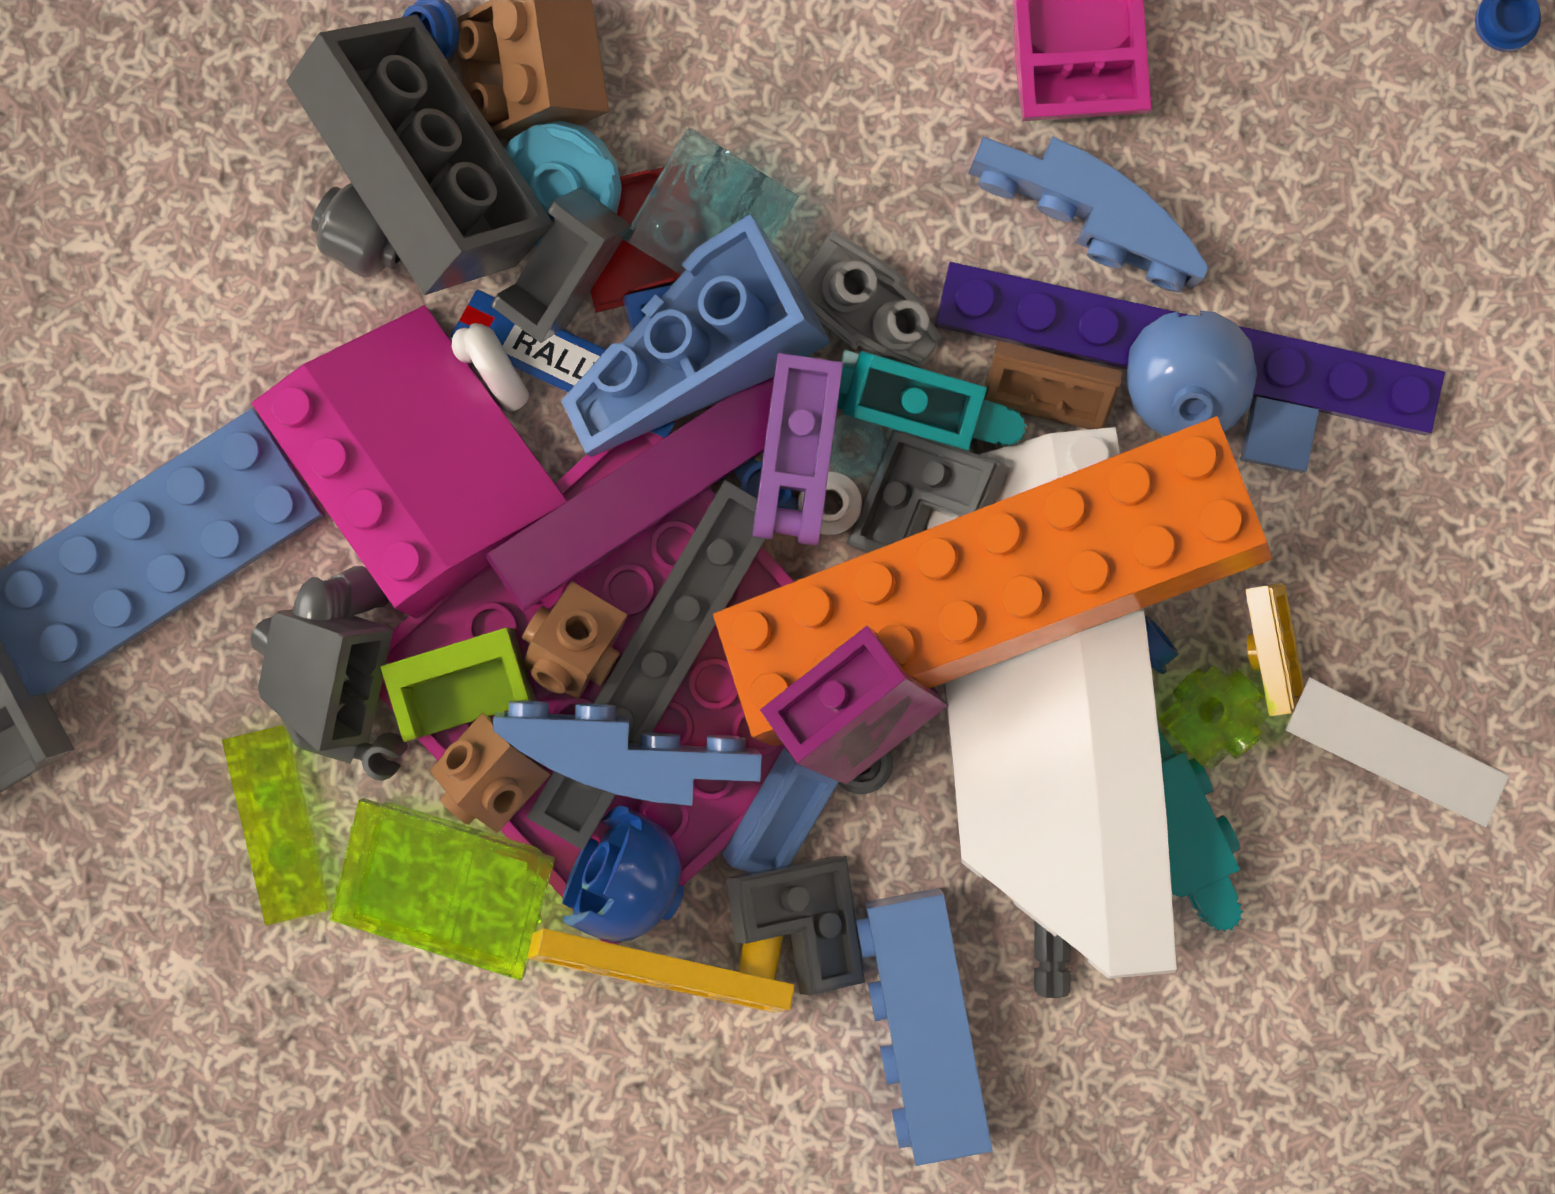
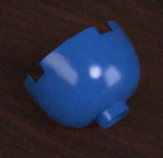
(625, 880)

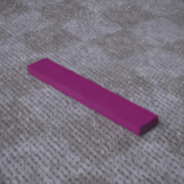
(634, 497)

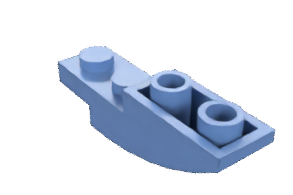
(1118, 215)
(597, 752)

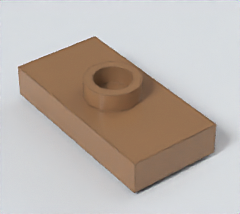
(1052, 386)

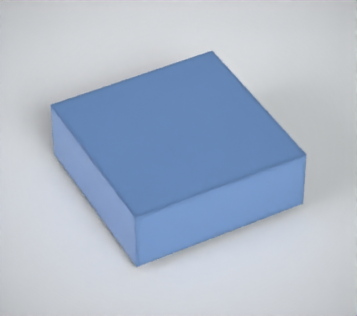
(1279, 434)

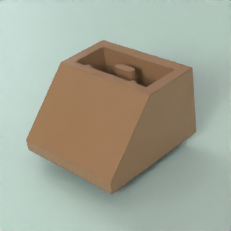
(532, 63)

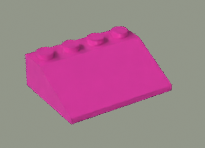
(409, 457)

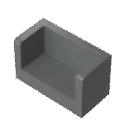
(563, 265)

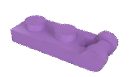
(798, 446)

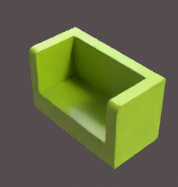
(457, 683)

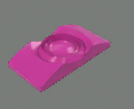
(1081, 58)

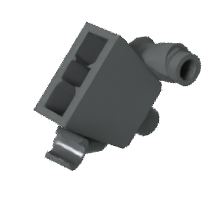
(326, 670)

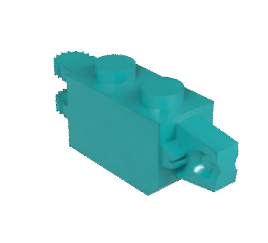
(923, 402)

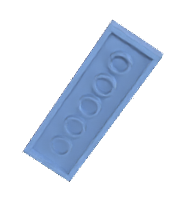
(150, 552)

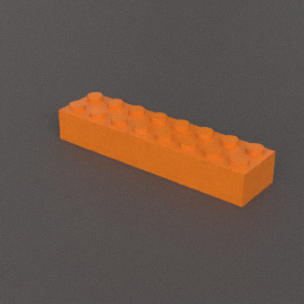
(1011, 571)

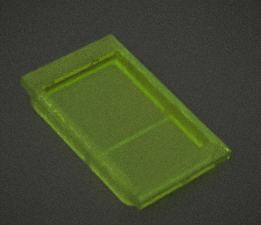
(442, 887)

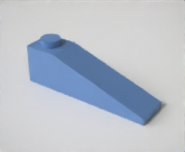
(698, 341)

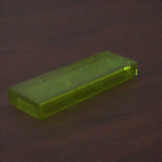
(276, 824)

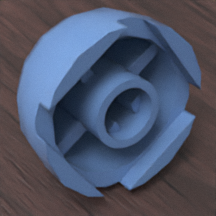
(1191, 372)

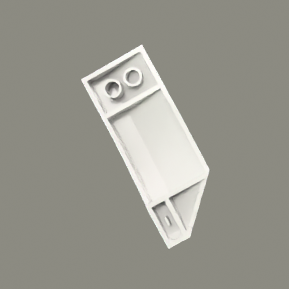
(1067, 766)

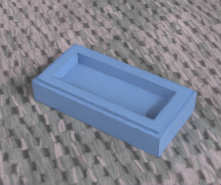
(779, 816)

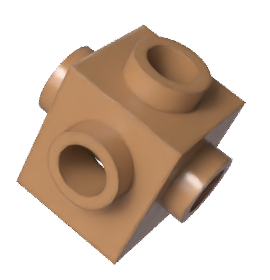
(573, 642)
(486, 776)

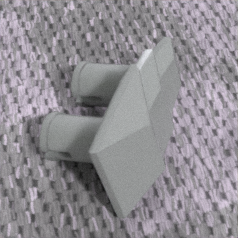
(867, 302)

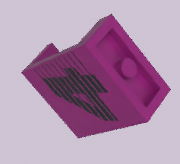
(851, 709)

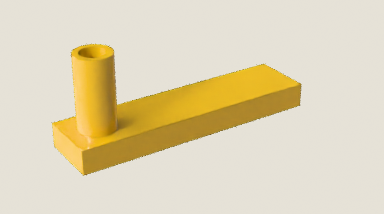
(750, 987)

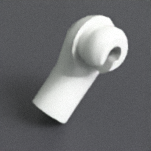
(484, 349)

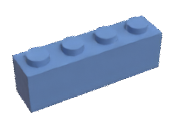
(926, 1025)

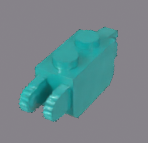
(1198, 841)

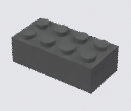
(418, 152)

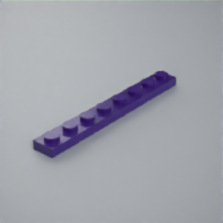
(1106, 327)

